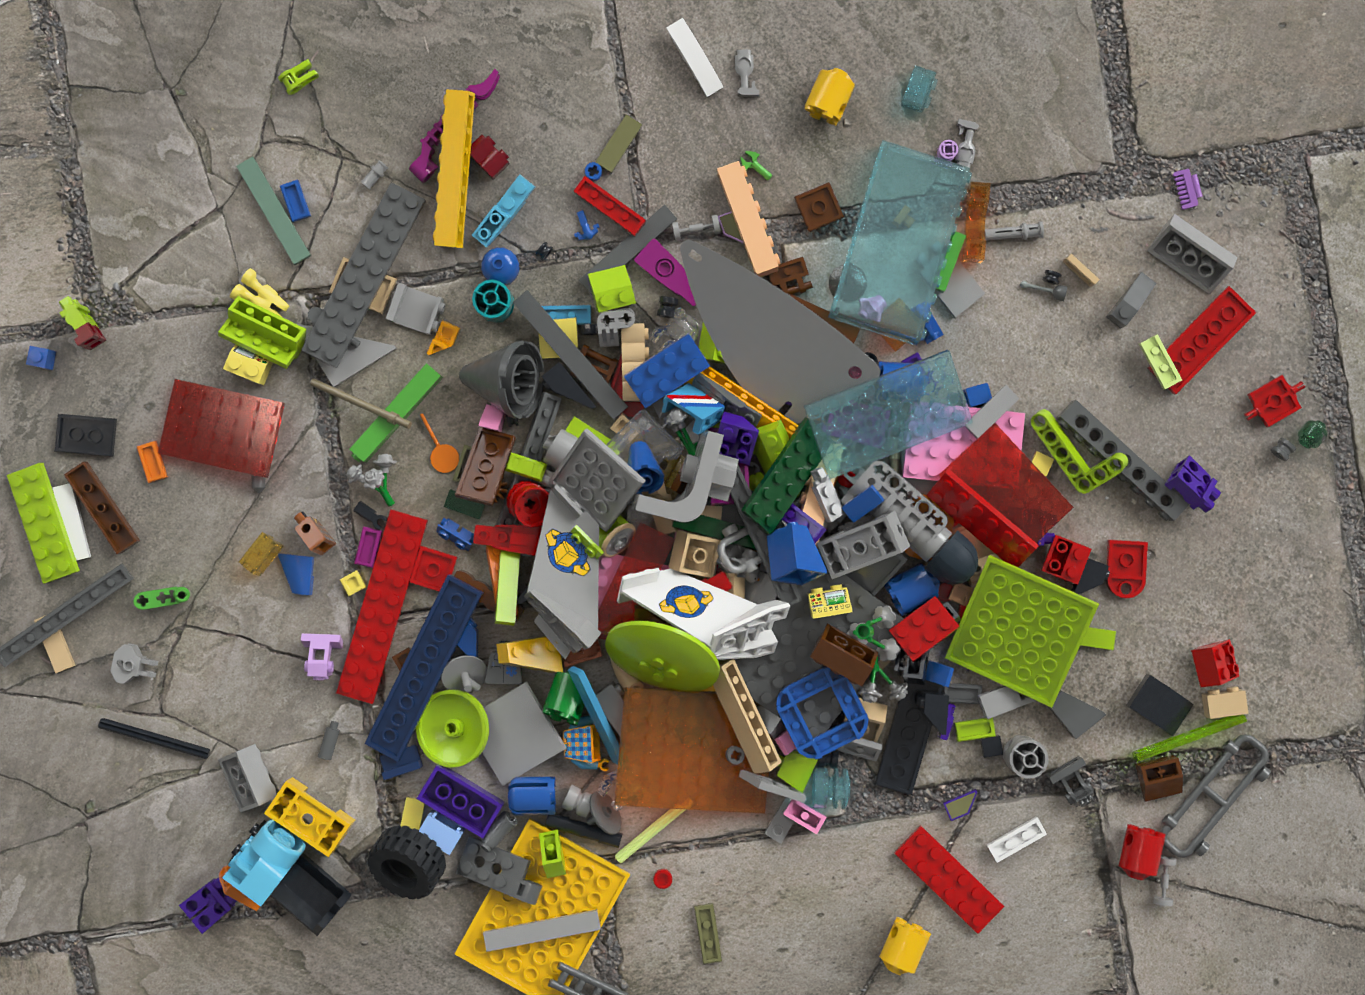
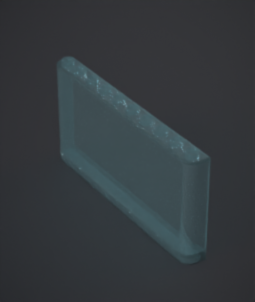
(900, 243)

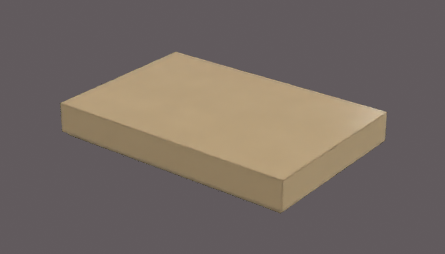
(383, 294)

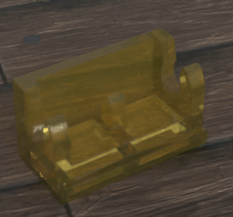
(261, 554)

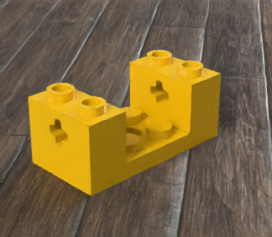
(327, 826)

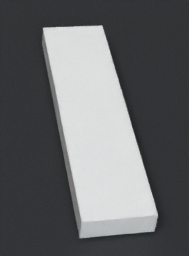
(72, 519)

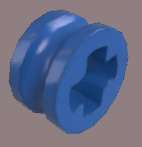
(595, 177)

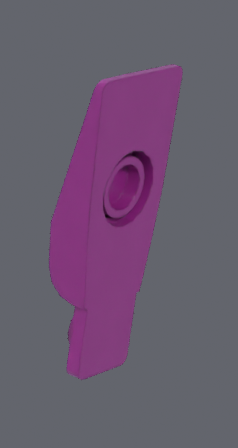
(665, 269)

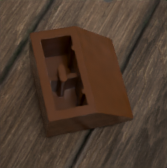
(1160, 777)

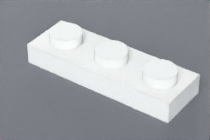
(1016, 839)

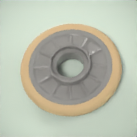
(618, 540)

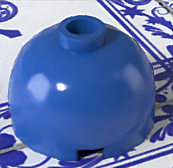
(500, 265)

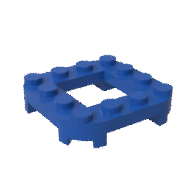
(833, 738)

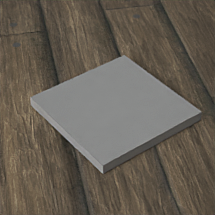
(597, 479)
(519, 734)

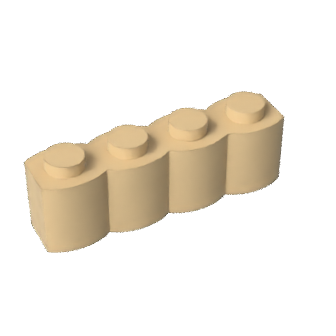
(633, 355)

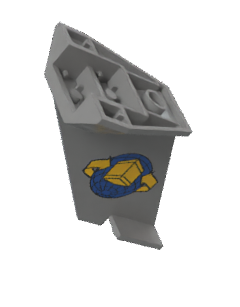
(563, 575)

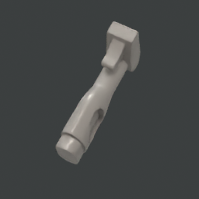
(744, 68)
(966, 149)

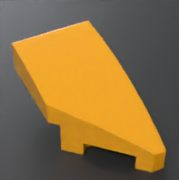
(444, 337)

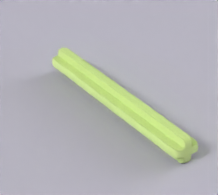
(647, 834)

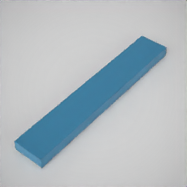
(595, 712)

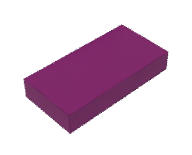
(368, 547)

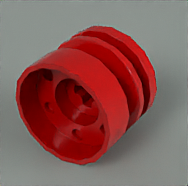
(532, 513)

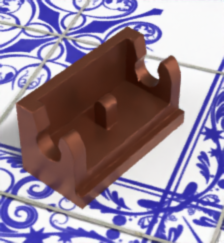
(584, 654)

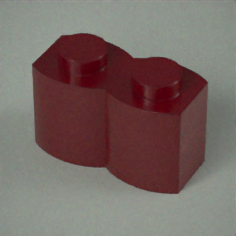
(488, 157)

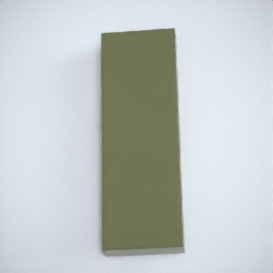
(619, 143)
(708, 933)

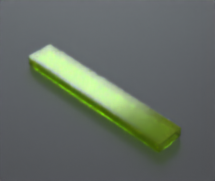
(1188, 737)

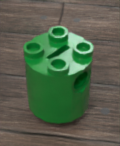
(564, 700)

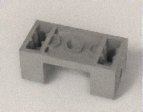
(880, 538)

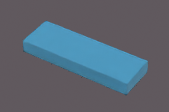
(580, 312)

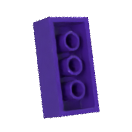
(460, 800)

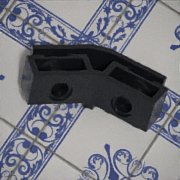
(916, 671)

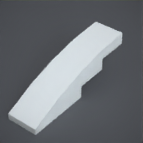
(694, 57)

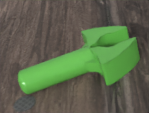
(755, 165)

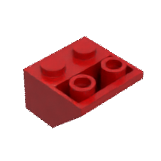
(1066, 560)
(1215, 663)

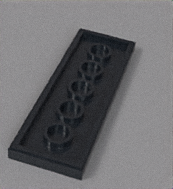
(905, 742)

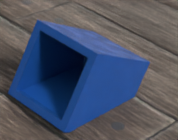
(794, 555)

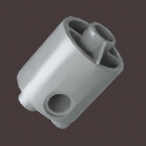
(558, 447)
(1025, 756)

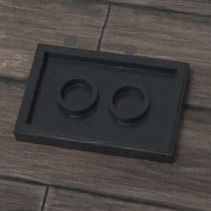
(85, 435)

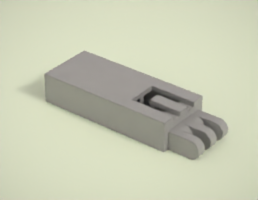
(1001, 701)

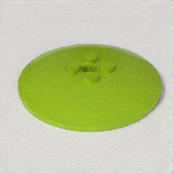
(662, 656)

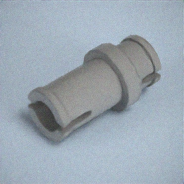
(375, 173)

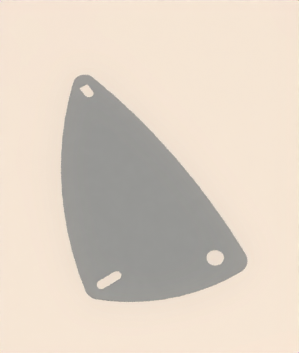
(770, 338)

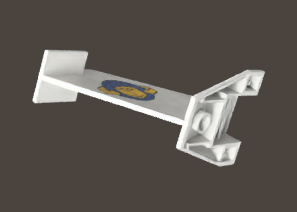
(715, 617)

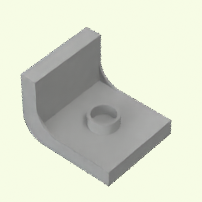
(706, 476)

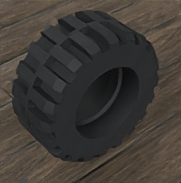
(406, 862)

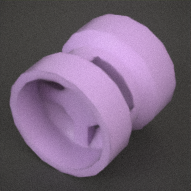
(947, 150)

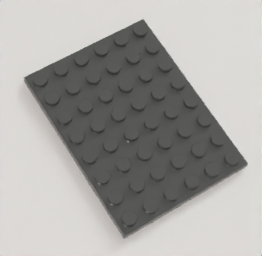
(796, 641)

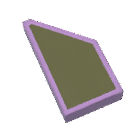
(729, 226)

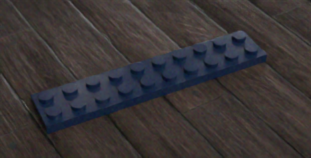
(423, 667)

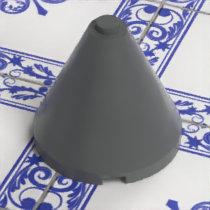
(508, 378)

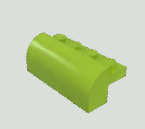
(263, 332)

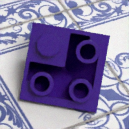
(738, 437)

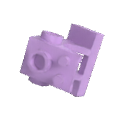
(320, 668)

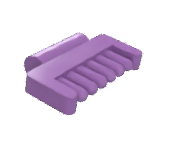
(1192, 188)

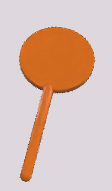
(443, 457)

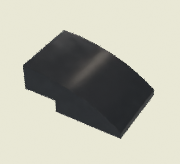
(1159, 704)

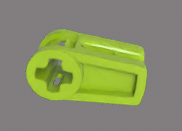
(293, 73)

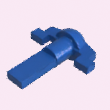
(587, 233)

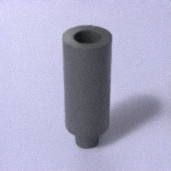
(329, 741)

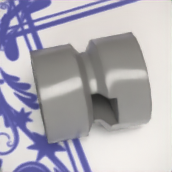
(577, 801)

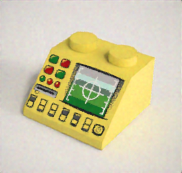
(248, 365)
(829, 602)

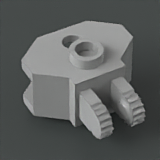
(132, 664)

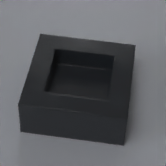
(991, 746)

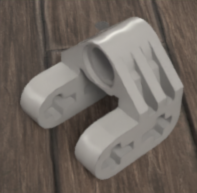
(608, 332)

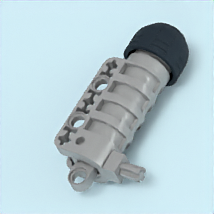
(953, 558)

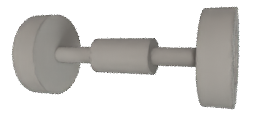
(696, 228)
(1165, 901)

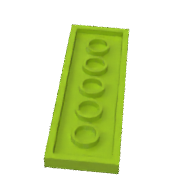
(43, 523)

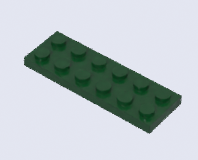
(784, 479)

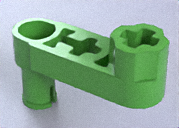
(153, 594)

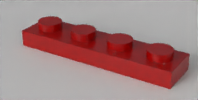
(609, 206)

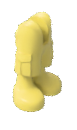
(266, 294)

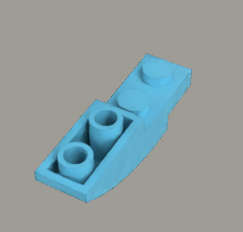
(504, 211)

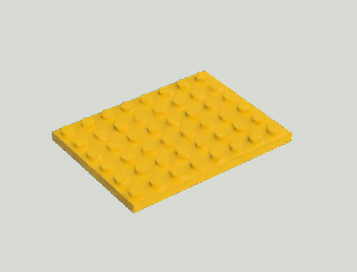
(586, 886)

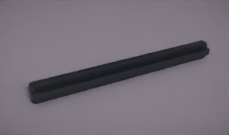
(154, 738)

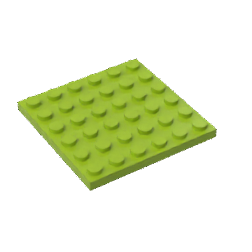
(1021, 630)

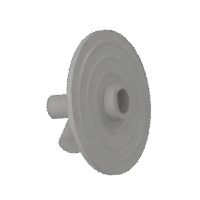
(464, 673)

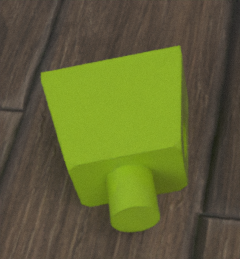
(796, 769)

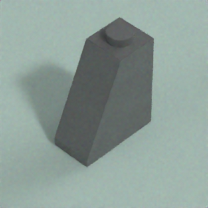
(1075, 714)

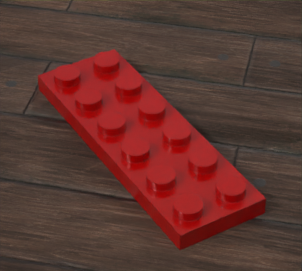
(1207, 335)
(982, 519)
(949, 879)

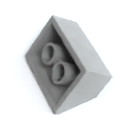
(248, 778)

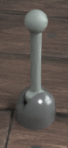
(1058, 292)

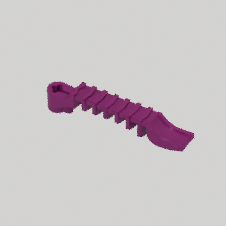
(423, 166)

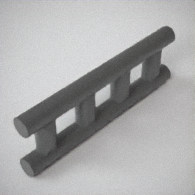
(583, 978)

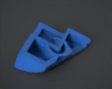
(298, 572)

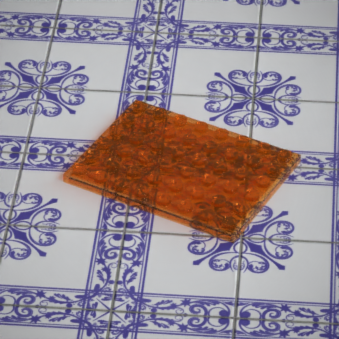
(676, 755)

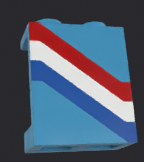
(697, 404)

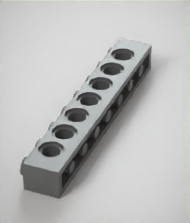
(1176, 503)

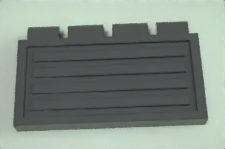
(876, 575)

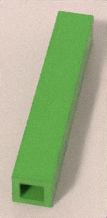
(403, 405)

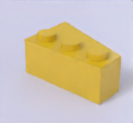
(531, 653)

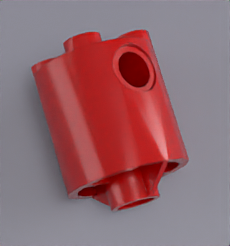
(1141, 852)

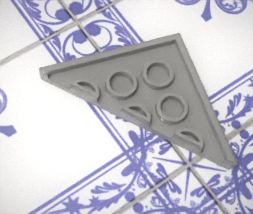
(354, 359)

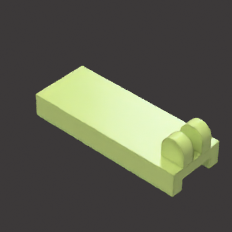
(1160, 362)

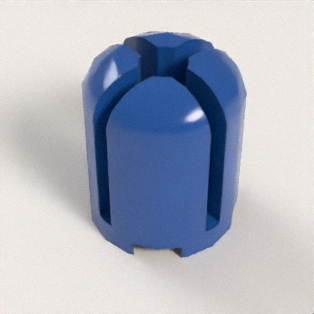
(532, 796)

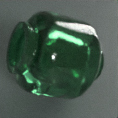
(1312, 434)

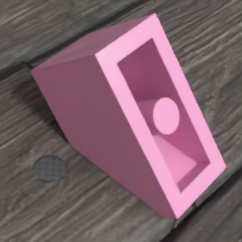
(492, 418)
(805, 815)

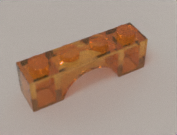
(976, 208)

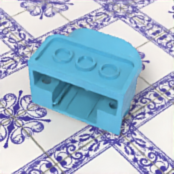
(264, 861)

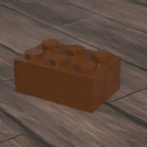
(844, 655)

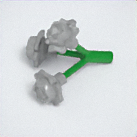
(374, 477)
(870, 688)

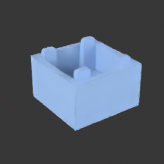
(442, 831)

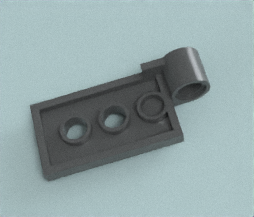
(510, 879)

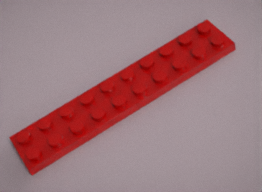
(382, 606)

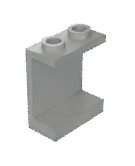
(415, 309)

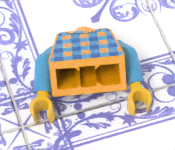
(584, 745)

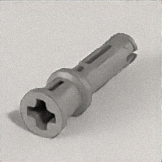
(1023, 231)

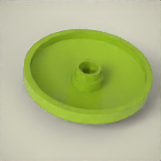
(453, 728)

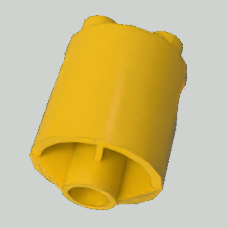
(830, 95)
(904, 947)

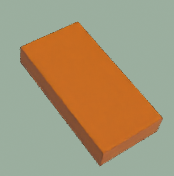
(152, 462)

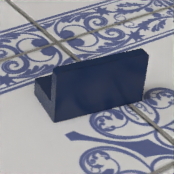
(409, 762)

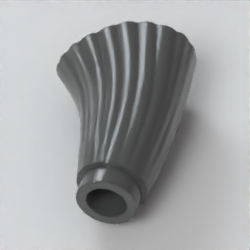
(498, 831)

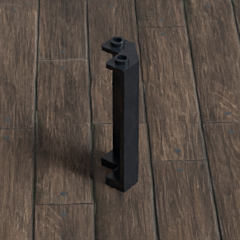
(307, 891)

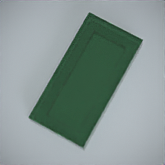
(464, 506)

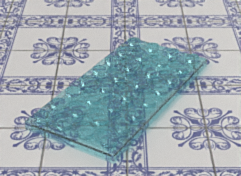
(888, 414)

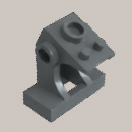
(1079, 796)

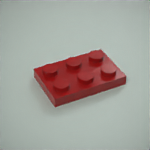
(924, 629)

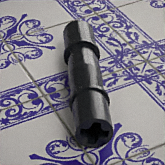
(582, 830)

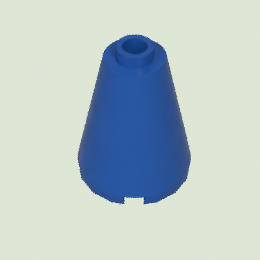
(644, 463)

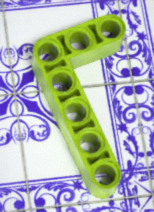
(1073, 455)

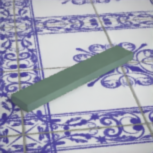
(273, 210)

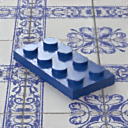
(666, 370)

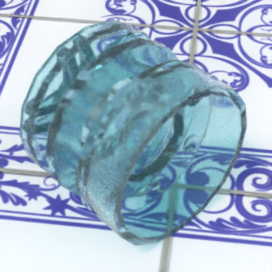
(830, 788)

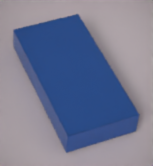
(295, 201)
(863, 503)

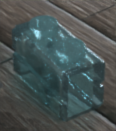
(918, 89)

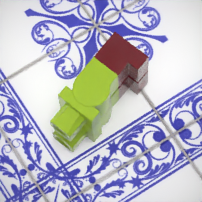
(84, 325)

